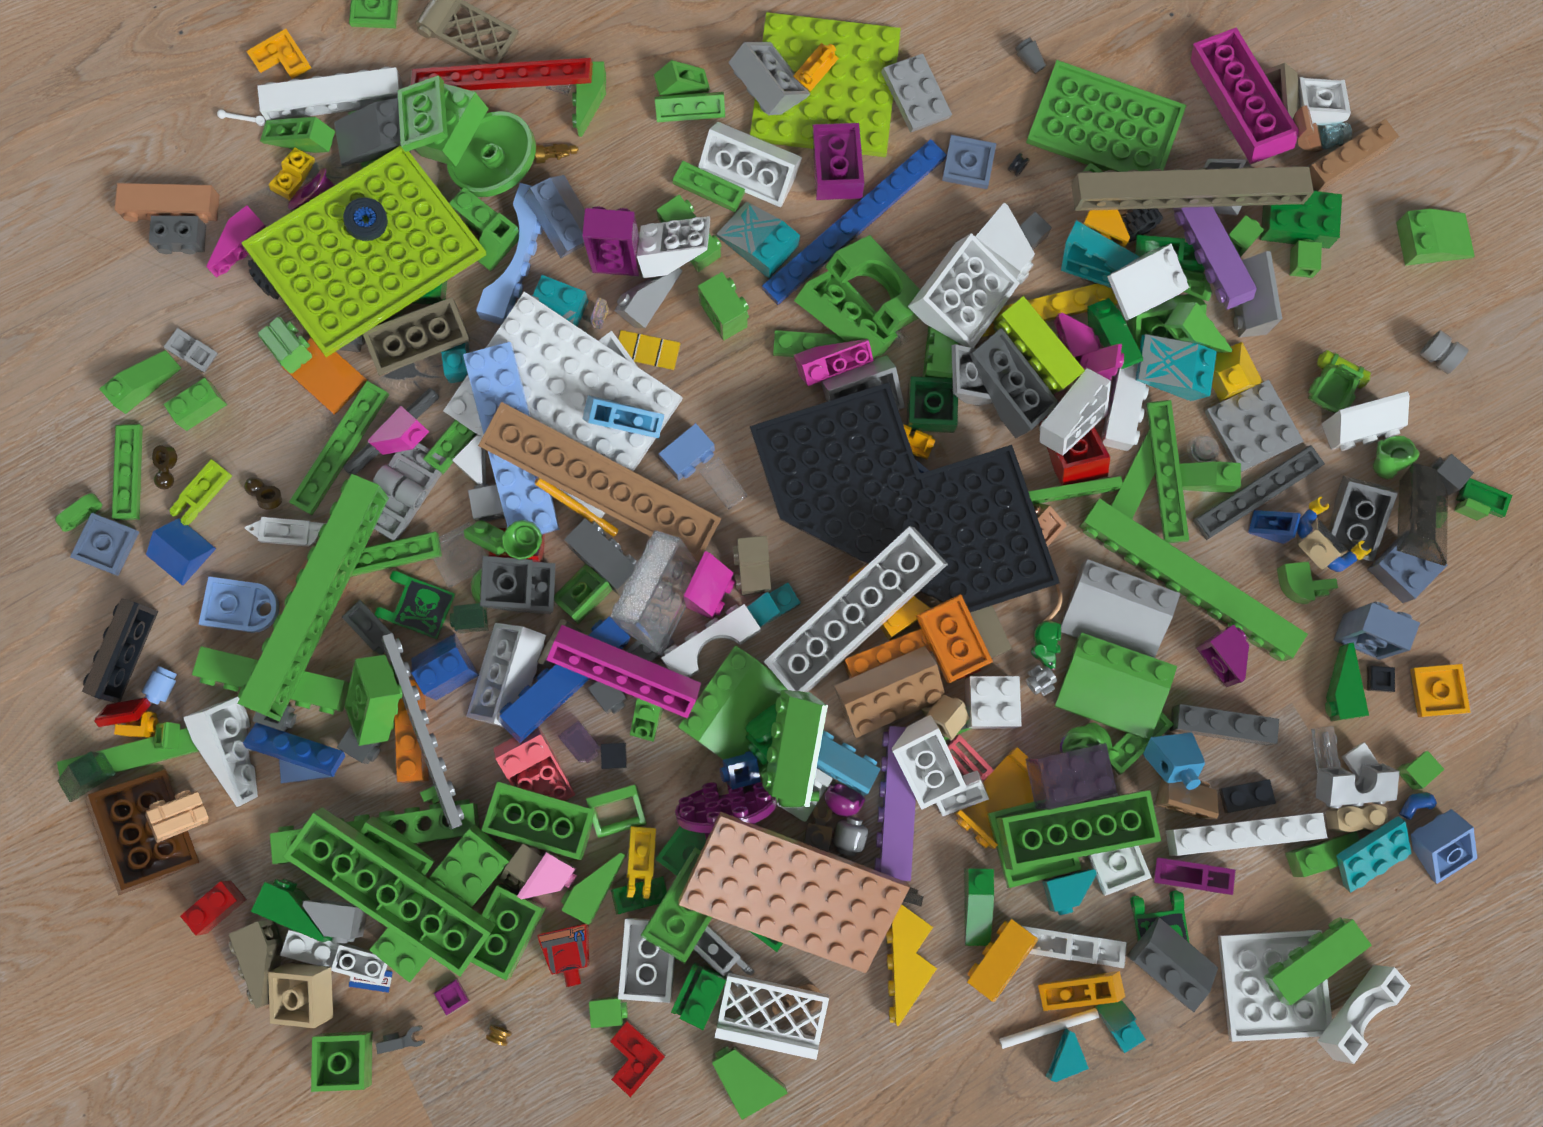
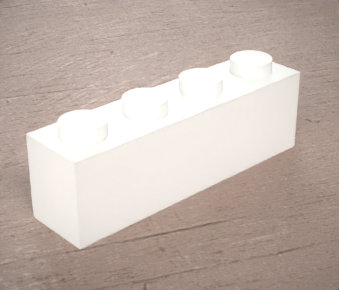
(1124, 410)

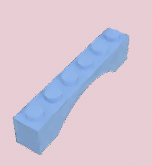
(500, 297)

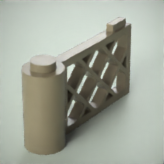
(439, 16)

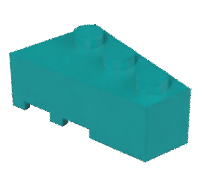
(1093, 255)

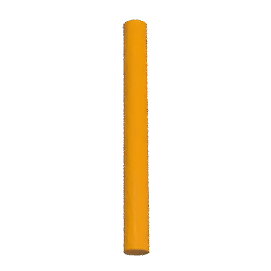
(576, 506)

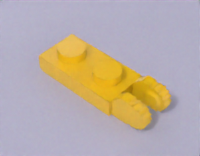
(641, 859)

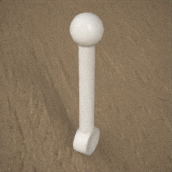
(259, 119)

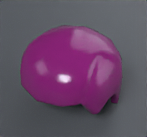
(843, 800)

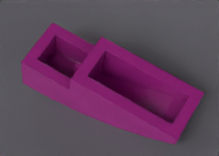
(1195, 876)

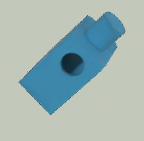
(1176, 758)

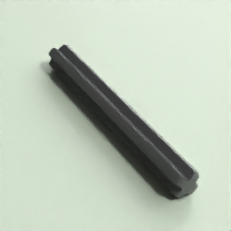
(368, 453)

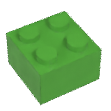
(723, 305)
(341, 1061)

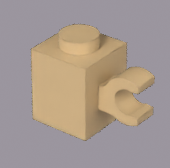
(948, 715)

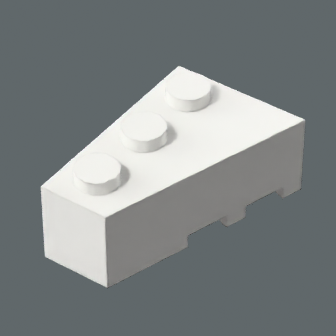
(1076, 412)

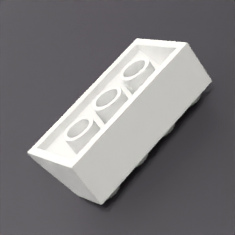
(750, 163)
(505, 670)

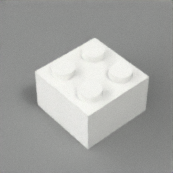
(993, 702)

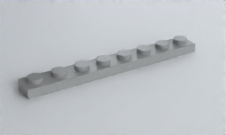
(426, 741)

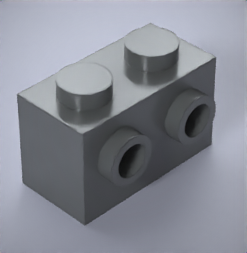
(177, 234)

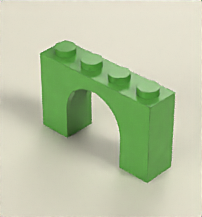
(870, 260)

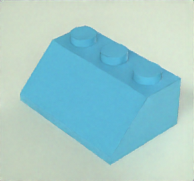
(846, 766)

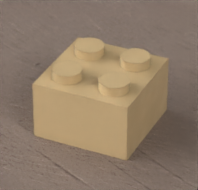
(300, 995)

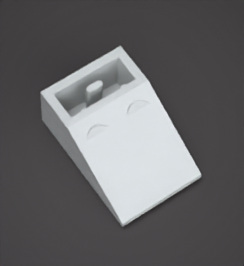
(671, 244)

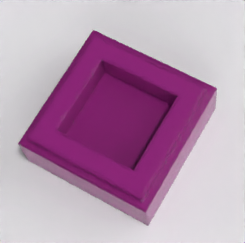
(451, 996)

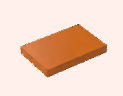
(329, 378)
(954, 638)

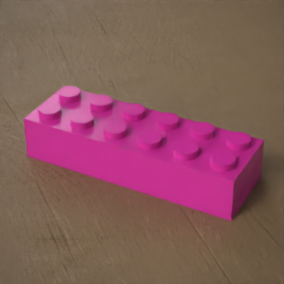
(1244, 96)

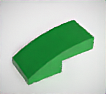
(626, 904)

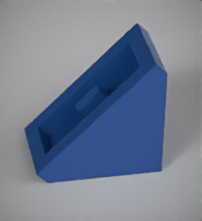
(1274, 525)

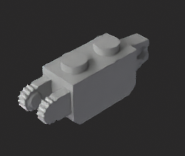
(720, 953)

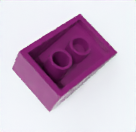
(838, 161)

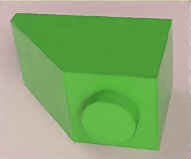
(681, 79)

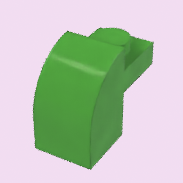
(1298, 586)

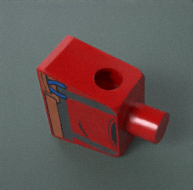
(566, 951)

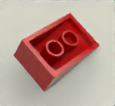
(1082, 462)

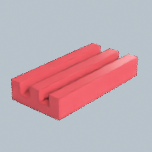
(952, 745)

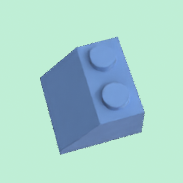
(1445, 845)

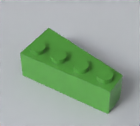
(844, 312)
(938, 355)

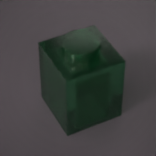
(469, 618)

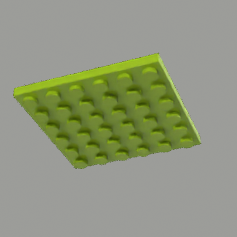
(846, 94)

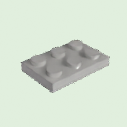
(916, 93)

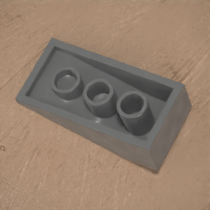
(1012, 384)

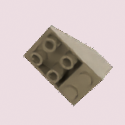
(257, 952)

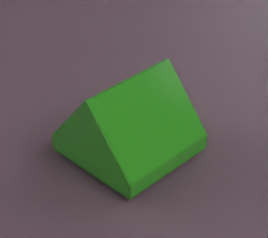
(167, 735)

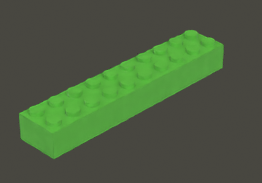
(313, 598)

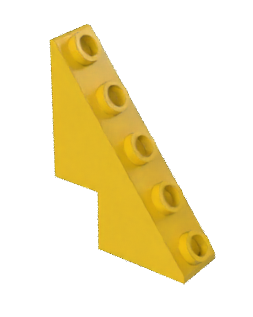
(908, 969)

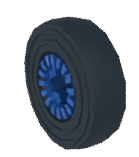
(375, 213)

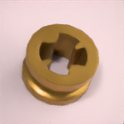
(498, 1035)

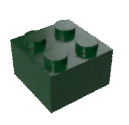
(932, 405)

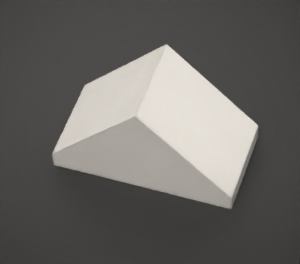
(473, 461)

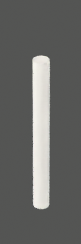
(1048, 1028)

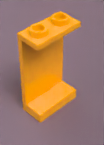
(1006, 788)

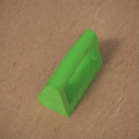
(611, 797)

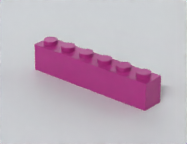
(624, 671)

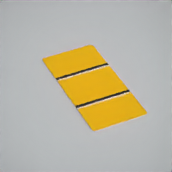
(650, 349)

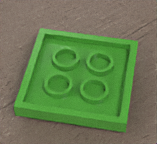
(1033, 873)

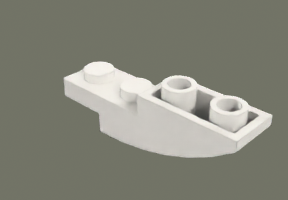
(339, 956)

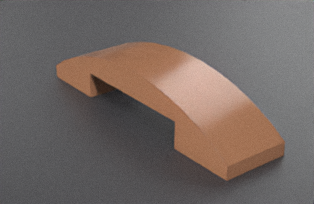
(1309, 133)

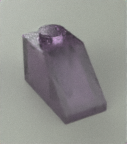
(580, 742)

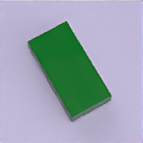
(1487, 495)

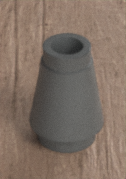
(1031, 55)

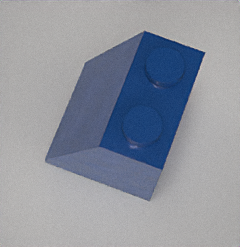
(443, 668)

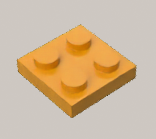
(1440, 690)

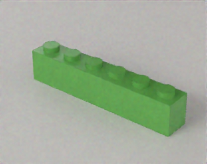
(234, 672)

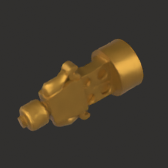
(556, 151)

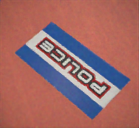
(365, 984)

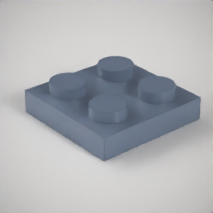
(969, 162)
(104, 544)

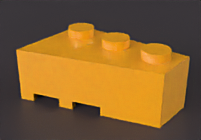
(903, 617)

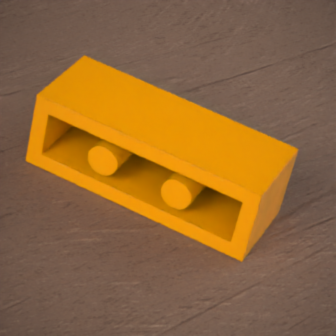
(1001, 959)

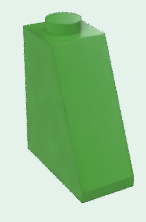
(746, 1081)

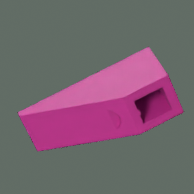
(229, 246)
(831, 360)
(1103, 361)

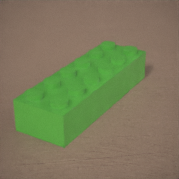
(1078, 830)
(465, 875)

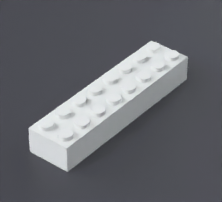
(856, 611)

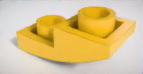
(293, 173)

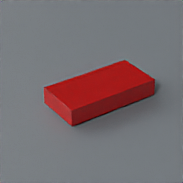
(122, 712)

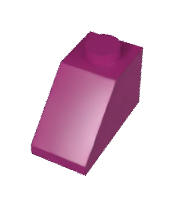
(1076, 336)
(398, 433)

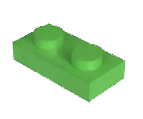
(486, 536)

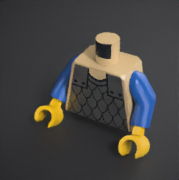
(1322, 545)

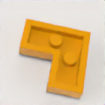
(279, 49)

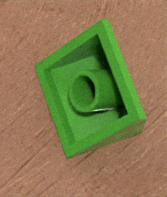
(582, 593)

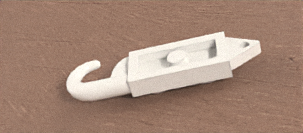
(285, 531)

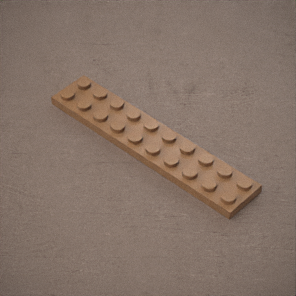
(597, 479)

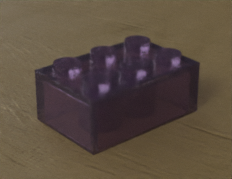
(1071, 776)

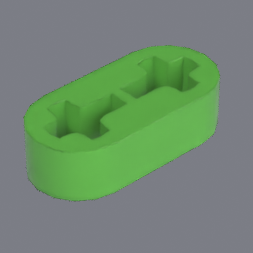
(78, 512)

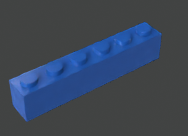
(553, 687)

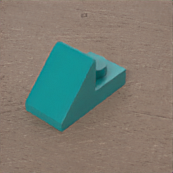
(773, 604)
(1121, 1024)

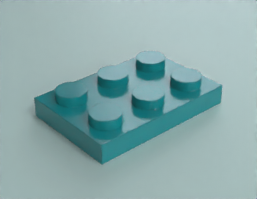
(1374, 854)

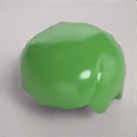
(522, 539)

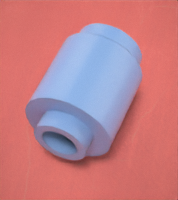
(159, 685)

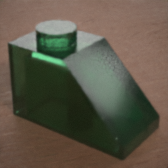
(85, 775)

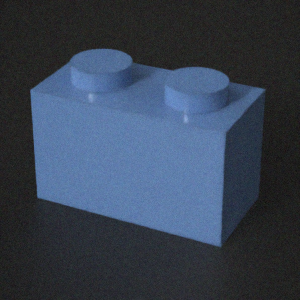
(687, 452)

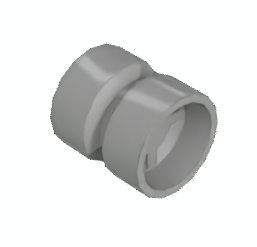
(1444, 352)

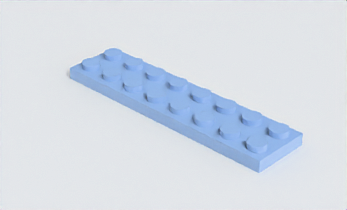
(497, 380)

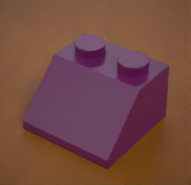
(1227, 655)

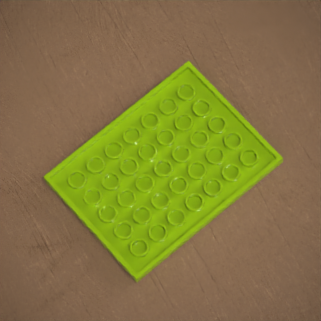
(351, 285)

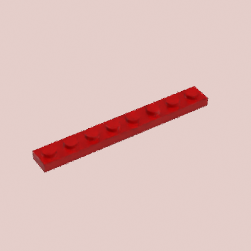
(511, 74)

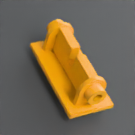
(816, 66)
(921, 442)

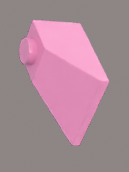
(549, 876)

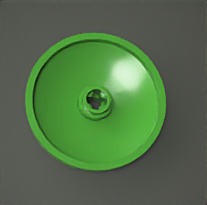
(496, 155)

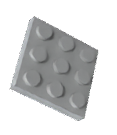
(1254, 426)

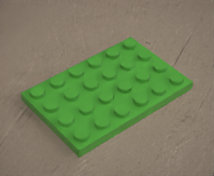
(1104, 121)

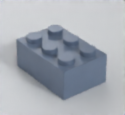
(1377, 630)

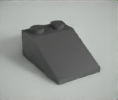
(368, 132)
(1361, 514)

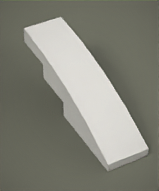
(1078, 947)

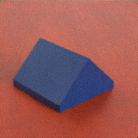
(178, 550)

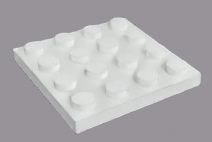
(1251, 1004)

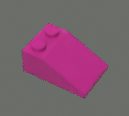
(709, 587)

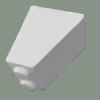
(1007, 243)

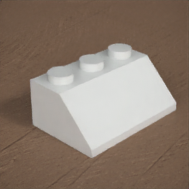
(1367, 422)
(927, 762)

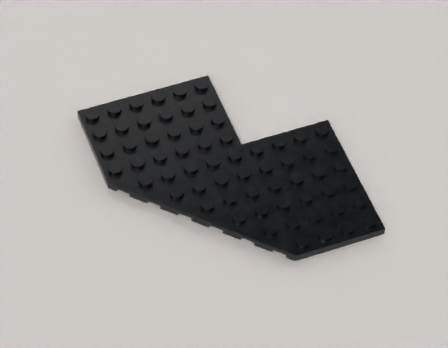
(855, 485)

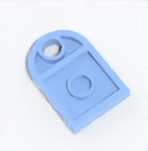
(237, 605)

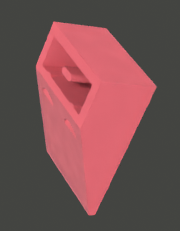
(533, 766)

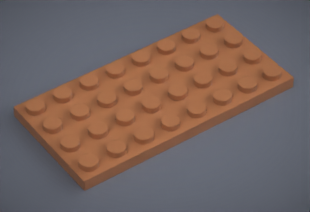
(793, 893)

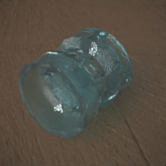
(1335, 135)

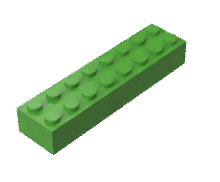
(389, 890)

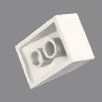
(1148, 281)

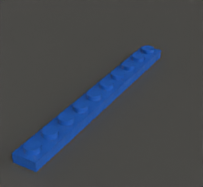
(854, 222)

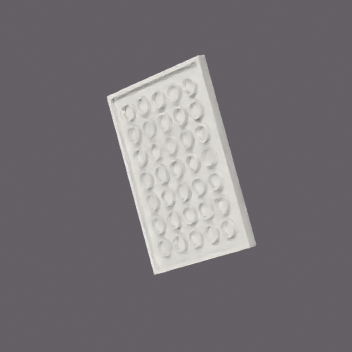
(559, 371)

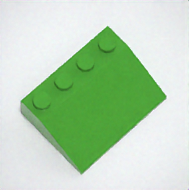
(1115, 686)
(729, 702)

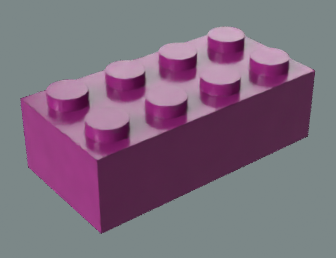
(611, 241)

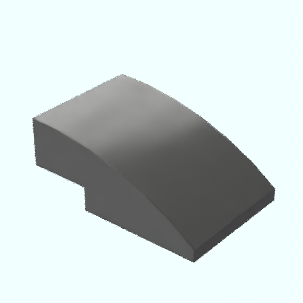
(517, 585)

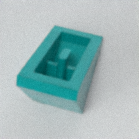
(1067, 1058)

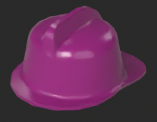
(310, 190)

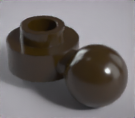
(164, 458)
(267, 497)

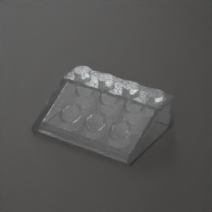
(655, 592)

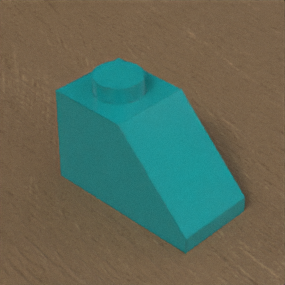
(454, 363)
(1068, 890)

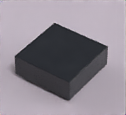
(1381, 679)
(613, 756)

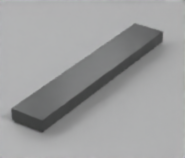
(1258, 492)

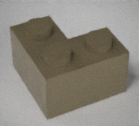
(753, 562)

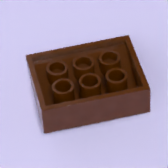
(127, 837)

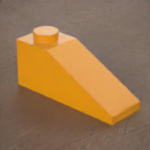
(1082, 991)

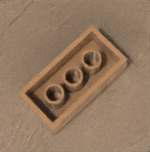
(890, 691)

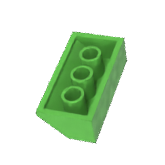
(795, 746)
(539, 821)

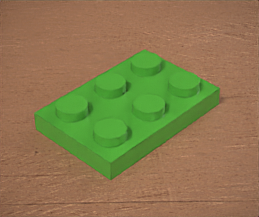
(422, 113)

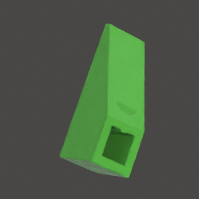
(588, 98)
(1192, 325)

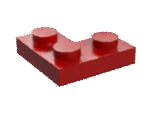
(641, 1055)

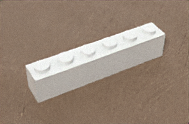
(327, 94)
(1246, 834)

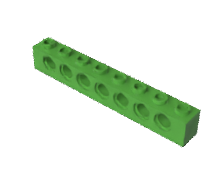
(412, 817)

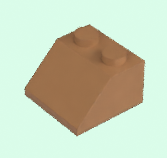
(1198, 802)

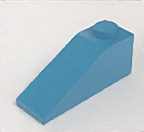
(622, 417)

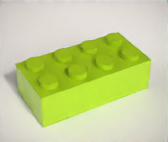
(1039, 345)

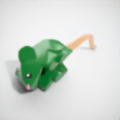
(1047, 636)

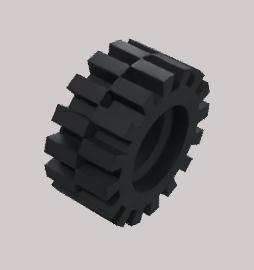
(1141, 221)

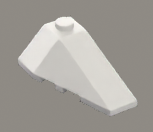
(220, 738)

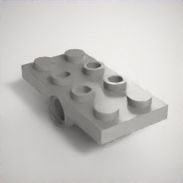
(407, 484)

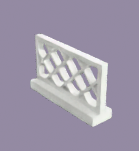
(771, 1037)

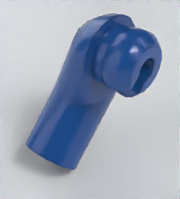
(1417, 801)

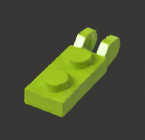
(200, 491)

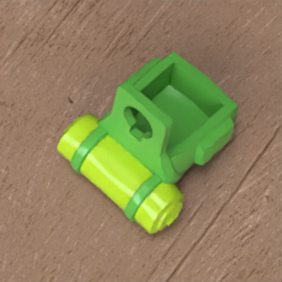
(1337, 382)

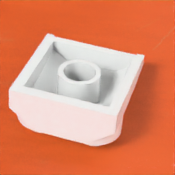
(1325, 100)

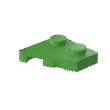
(1198, 285)

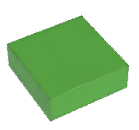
(1472, 509)

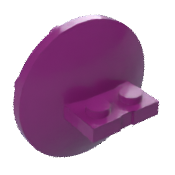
(700, 811)

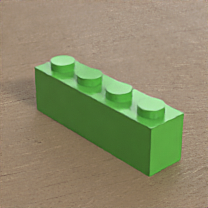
(1317, 960)

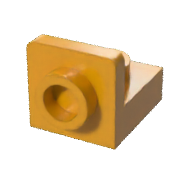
(144, 729)

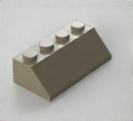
(416, 336)

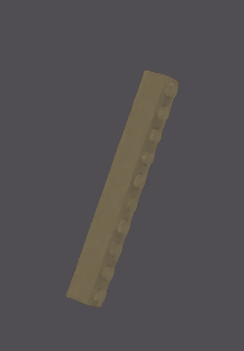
(1191, 188)

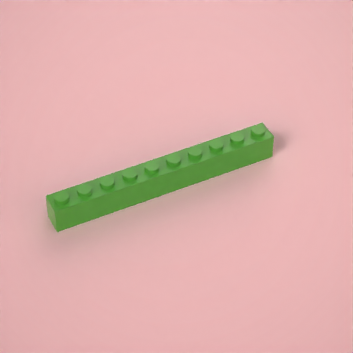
(1192, 580)

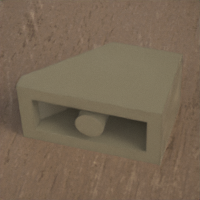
(521, 867)

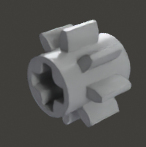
(1041, 680)

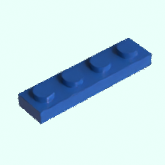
(294, 749)

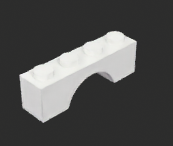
(736, 626)
(1377, 991)

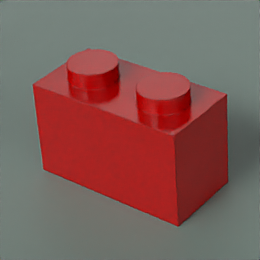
(213, 907)

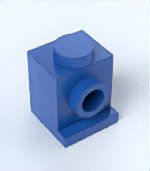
(747, 773)

